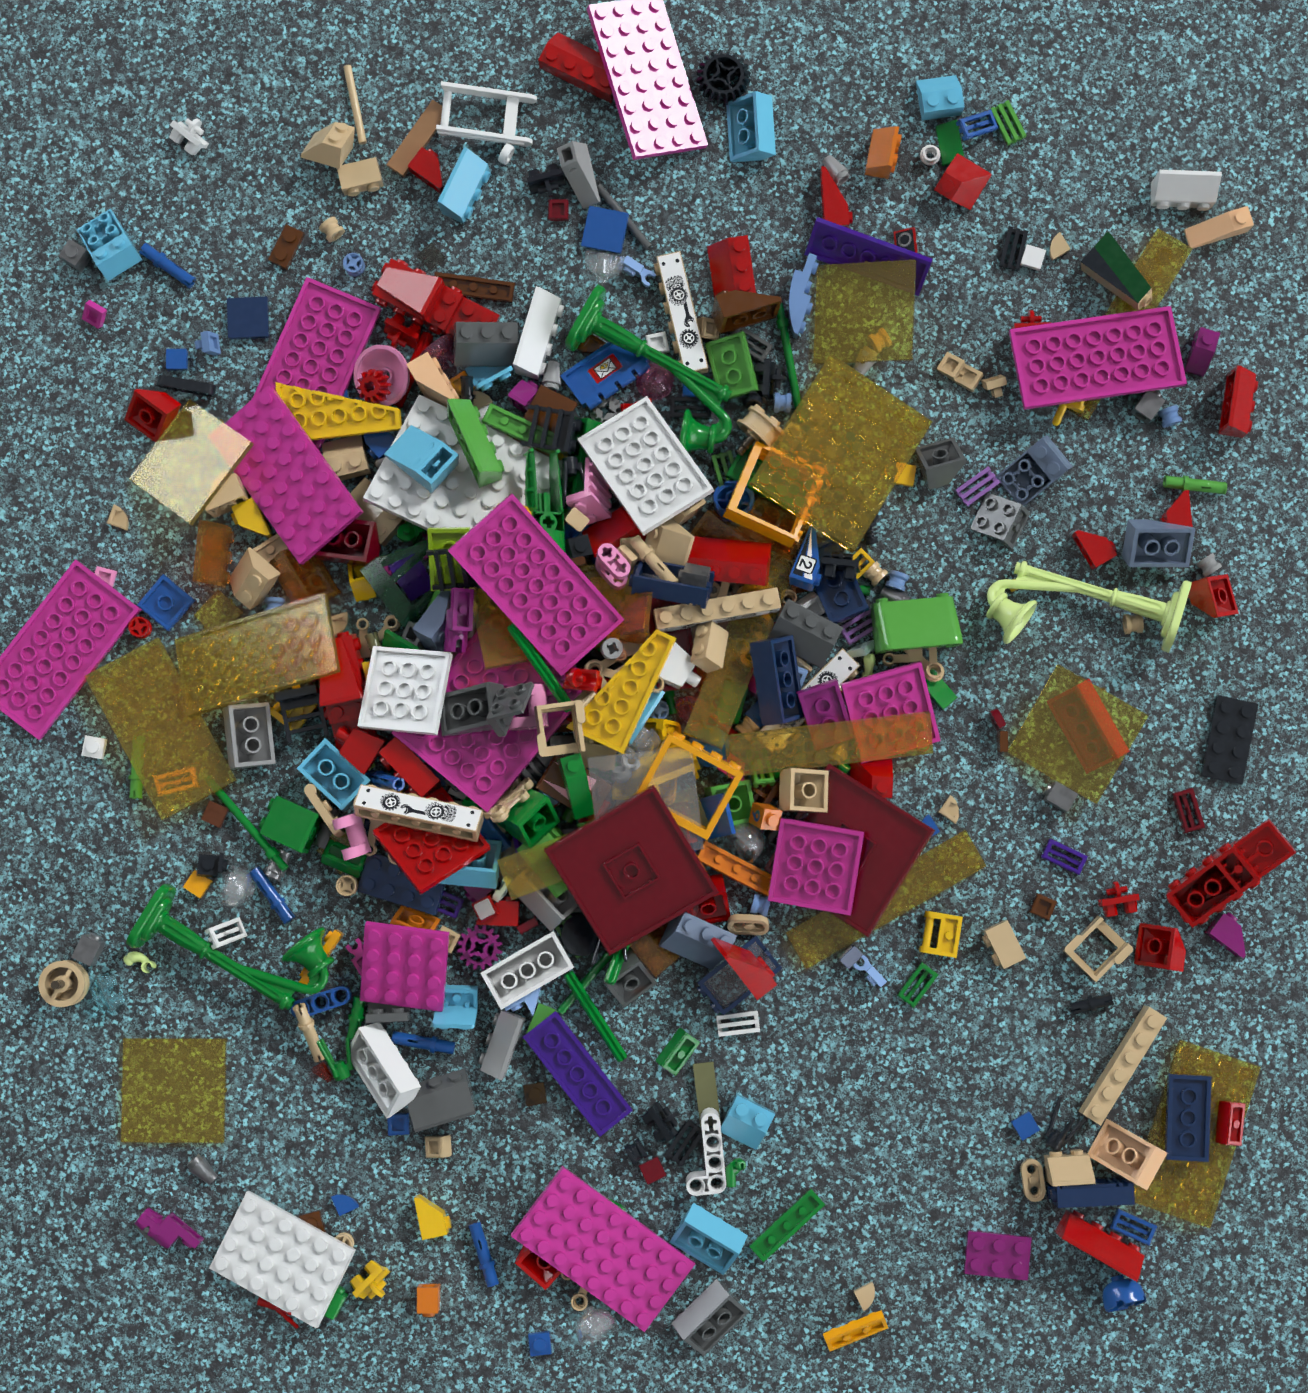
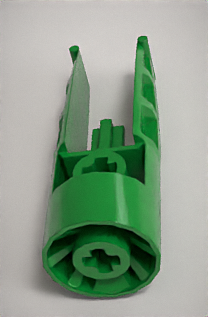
(549, 505)

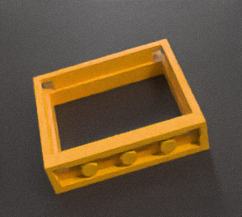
(751, 522)
(713, 758)

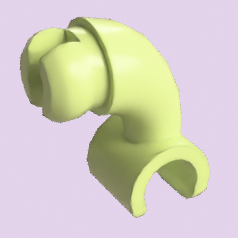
(869, 662)
(135, 956)

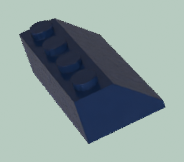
(776, 680)

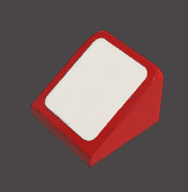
(485, 908)

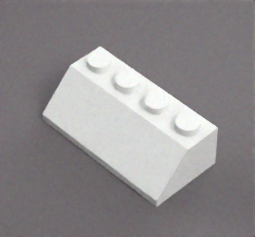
(537, 334)
(527, 970)
(383, 1069)

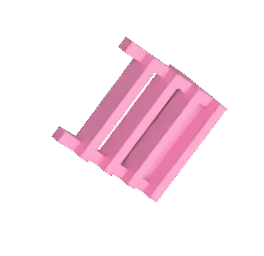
(594, 499)

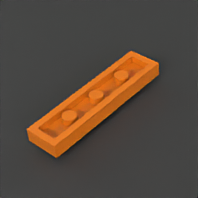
(735, 868)

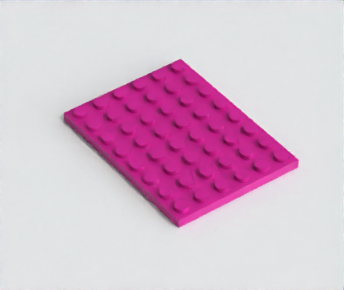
(481, 761)

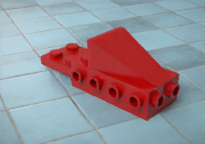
(426, 299)
(344, 691)
(1228, 873)

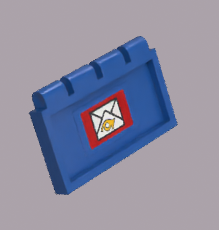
(601, 373)

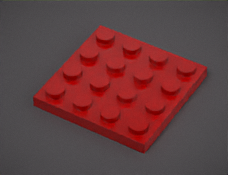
(428, 856)

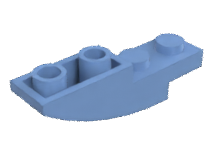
(798, 302)

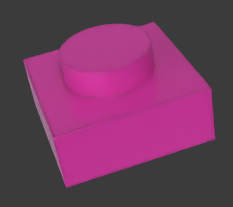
(94, 314)

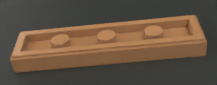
(417, 137)

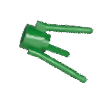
(339, 1069)

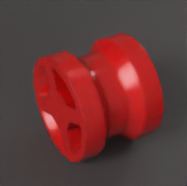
(136, 625)

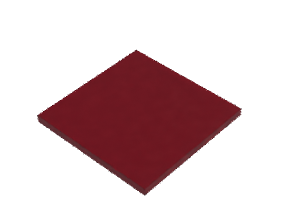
(889, 846)
(631, 870)

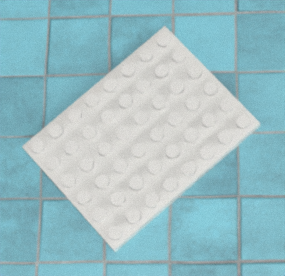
(458, 498)

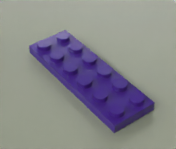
(843, 245)
(577, 1073)

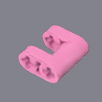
(606, 564)
(537, 698)
(356, 835)

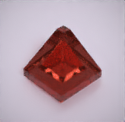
(323, 1072)

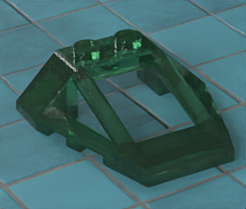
(386, 585)

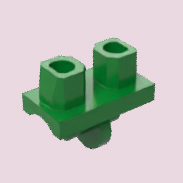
(410, 532)

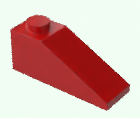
(833, 203)

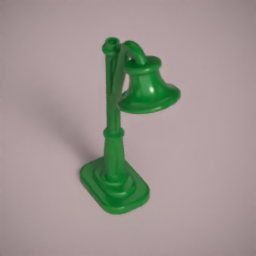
(693, 434)
(306, 952)

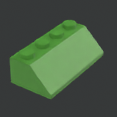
(474, 441)

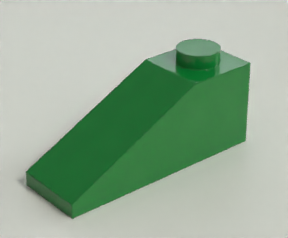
(576, 785)

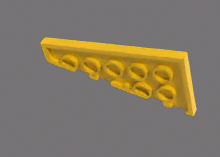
(335, 416)
(621, 702)

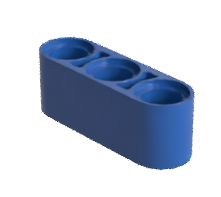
(331, 1000)

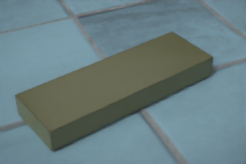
(706, 1088)

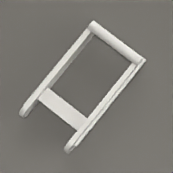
(512, 100)

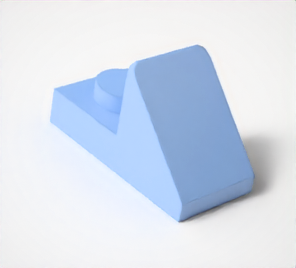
(531, 1001)

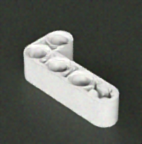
(710, 1150)

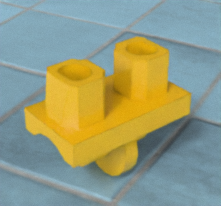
(373, 1284)

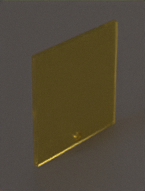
(865, 311)
(191, 461)
(1077, 733)
(173, 1090)

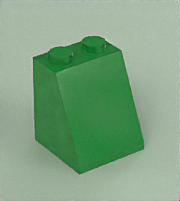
(531, 819)
(290, 824)

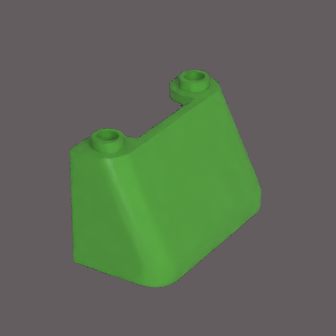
(915, 624)

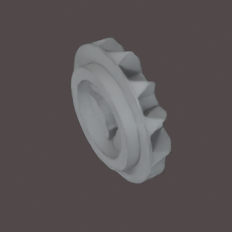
(614, 406)

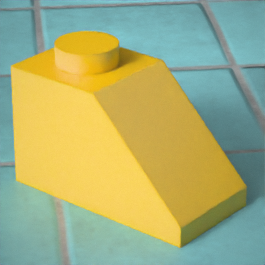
(251, 518)
(360, 586)
(431, 1218)

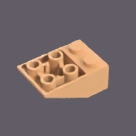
(432, 379)

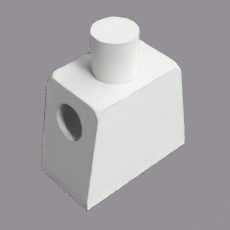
(679, 669)

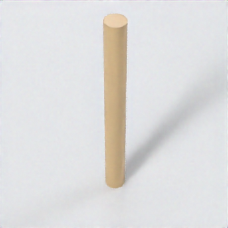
(355, 104)

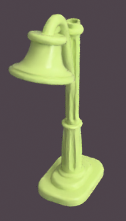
(1014, 616)

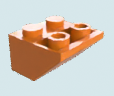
(882, 152)

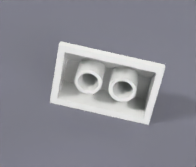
(1185, 189)

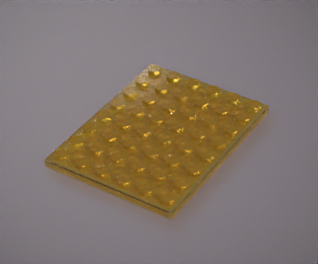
(840, 453)

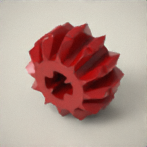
(367, 383)

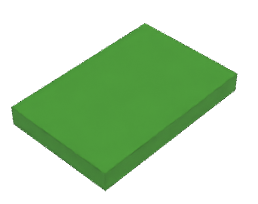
(732, 364)

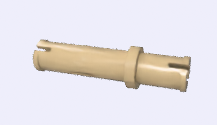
(648, 555)
(306, 1025)

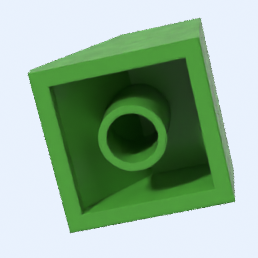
(739, 803)

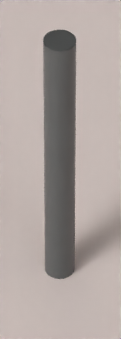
(631, 226)

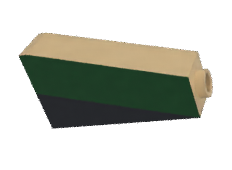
(1116, 272)

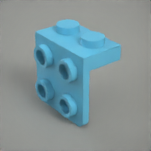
(485, 376)
(459, 1008)

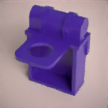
(415, 581)

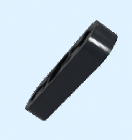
(186, 386)

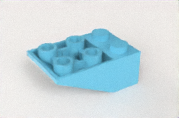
(109, 244)
(423, 457)

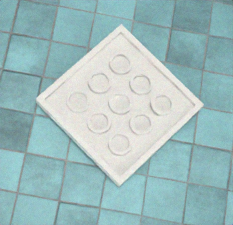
(405, 690)

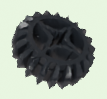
(717, 61)

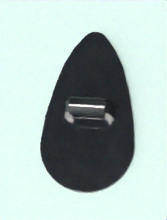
(579, 936)

